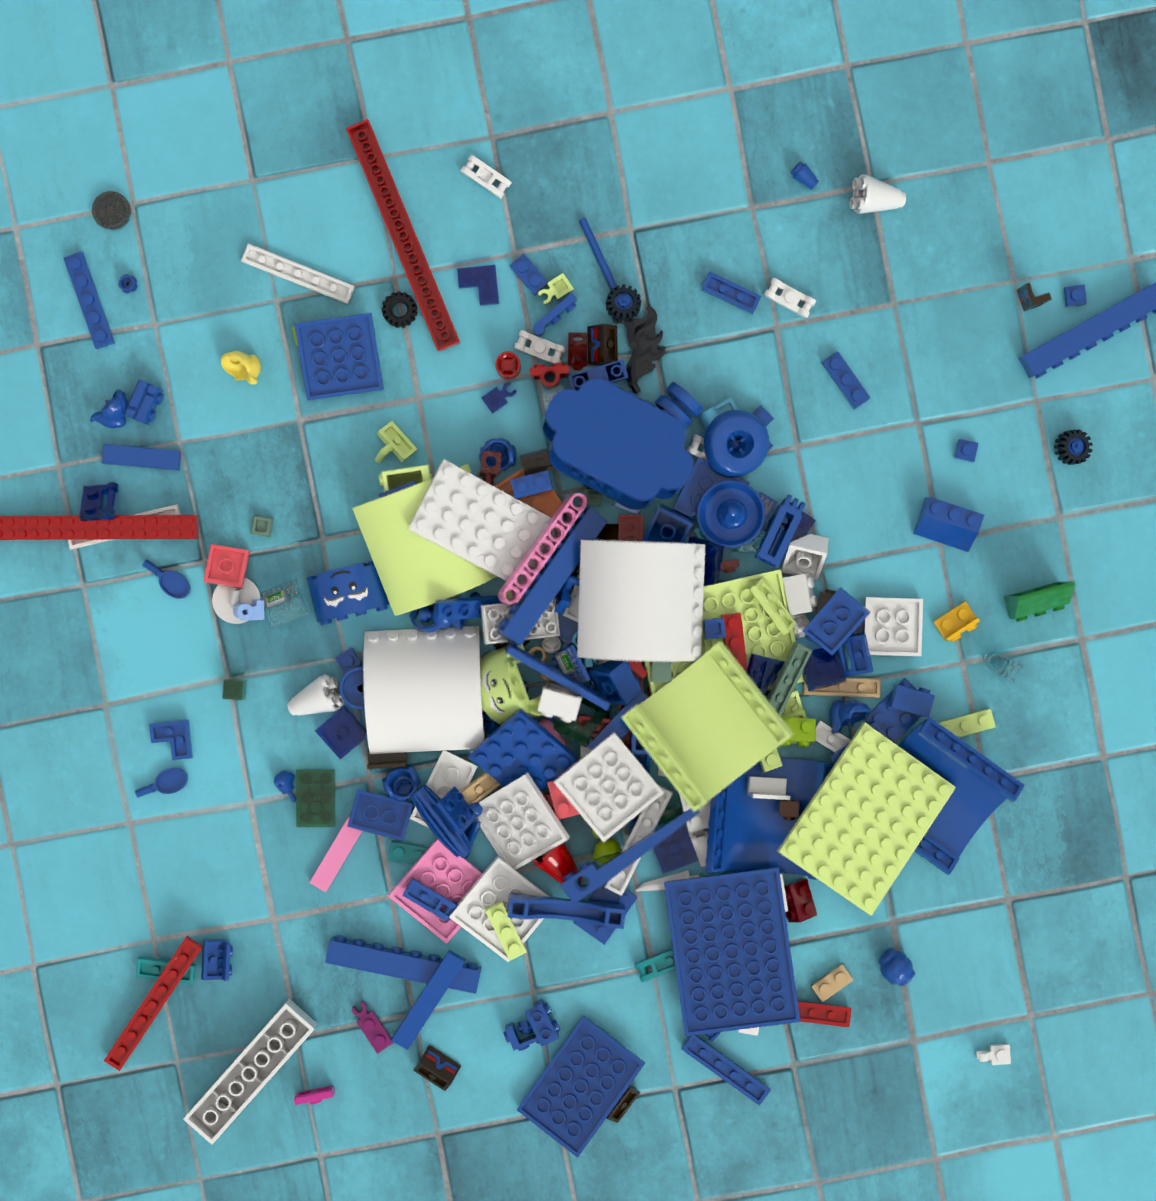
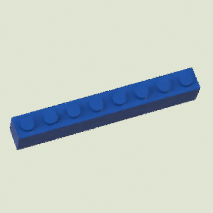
(1090, 331)
(550, 578)
(396, 962)

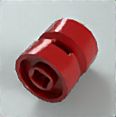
(508, 365)

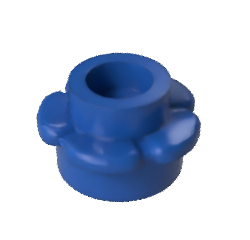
(123, 281)

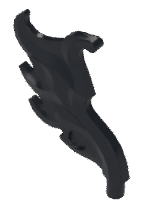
(645, 347)

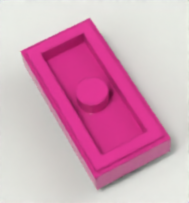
(315, 1095)

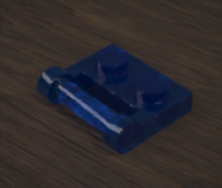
(93, 501)

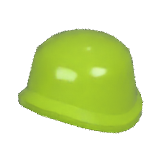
(606, 851)

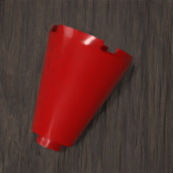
(557, 863)

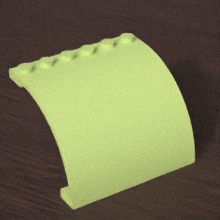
(408, 565)
(707, 726)

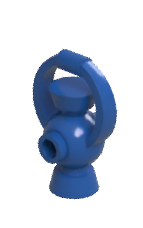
(426, 615)

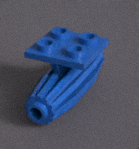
(446, 817)

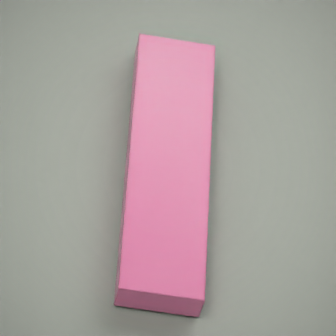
(335, 857)

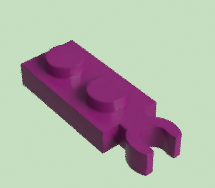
(372, 1028)

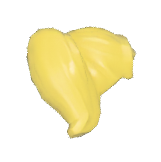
(241, 366)

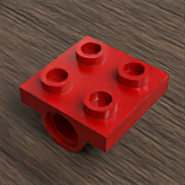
(558, 370)

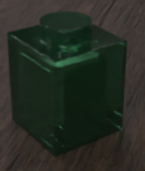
(234, 689)

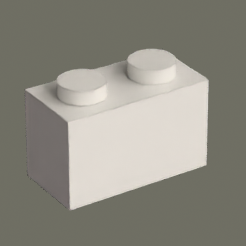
(800, 593)

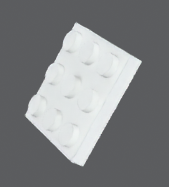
(894, 626)

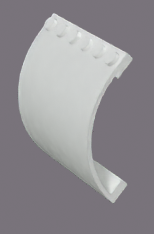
(640, 601)
(422, 690)

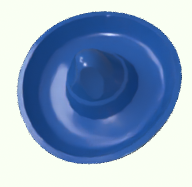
(736, 443)
(730, 514)

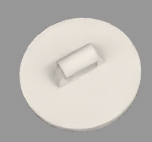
(226, 597)

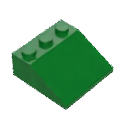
(1039, 600)

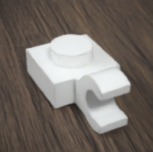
(997, 1054)

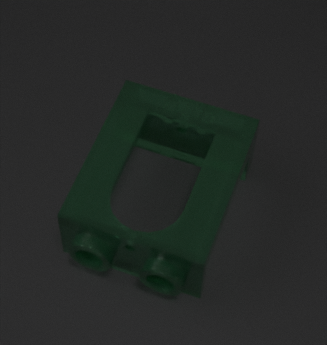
(581, 734)

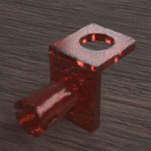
(577, 351)
(489, 473)

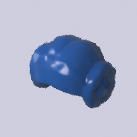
(507, 451)
(401, 783)
(896, 967)

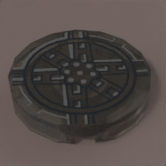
(111, 210)

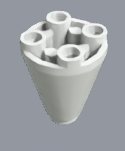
(875, 196)
(317, 697)

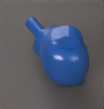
(283, 782)

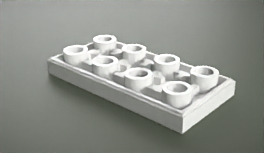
(493, 614)

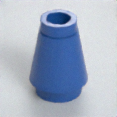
(804, 175)

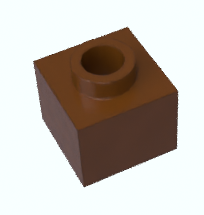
(789, 809)

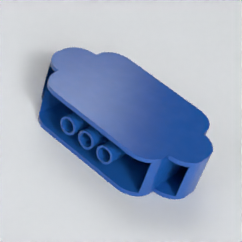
(617, 444)

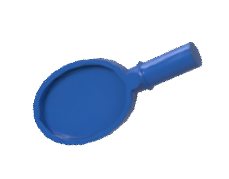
(170, 581)
(166, 782)

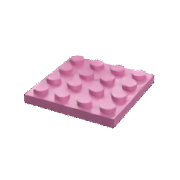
(444, 874)

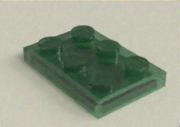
(315, 798)

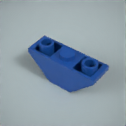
(609, 372)

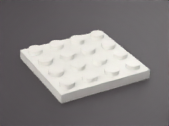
(608, 787)
(520, 822)
(488, 890)

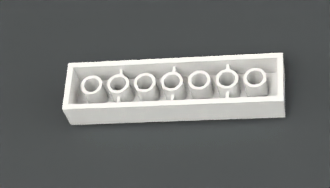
(250, 1071)

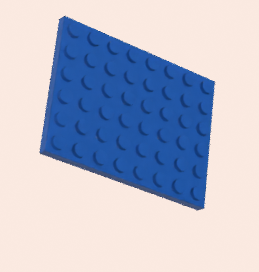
(732, 951)

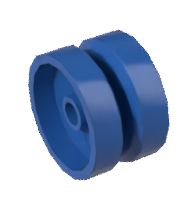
(680, 404)
(349, 690)

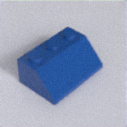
(948, 524)

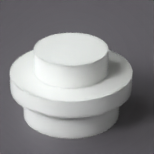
(551, 644)

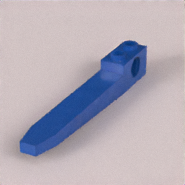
(600, 875)

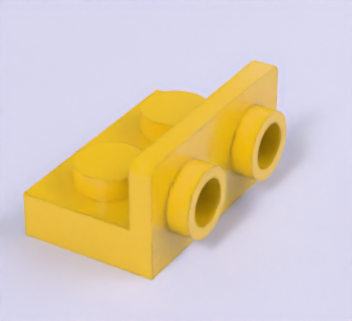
(956, 622)

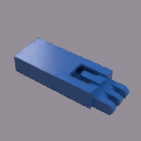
(776, 539)

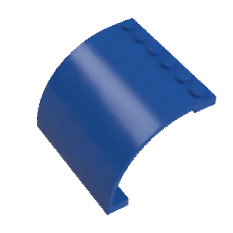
(978, 790)
(749, 830)

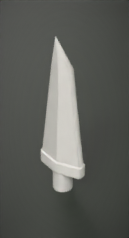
(658, 884)

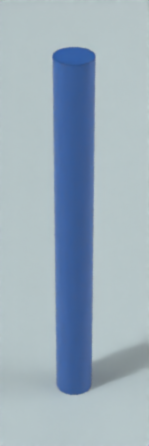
(598, 254)

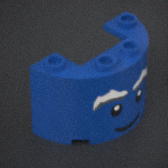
(346, 592)

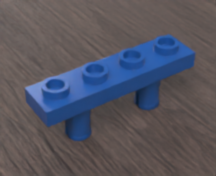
(462, 607)

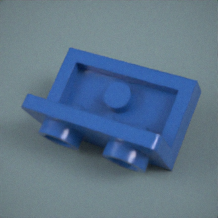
(216, 960)
(542, 1023)

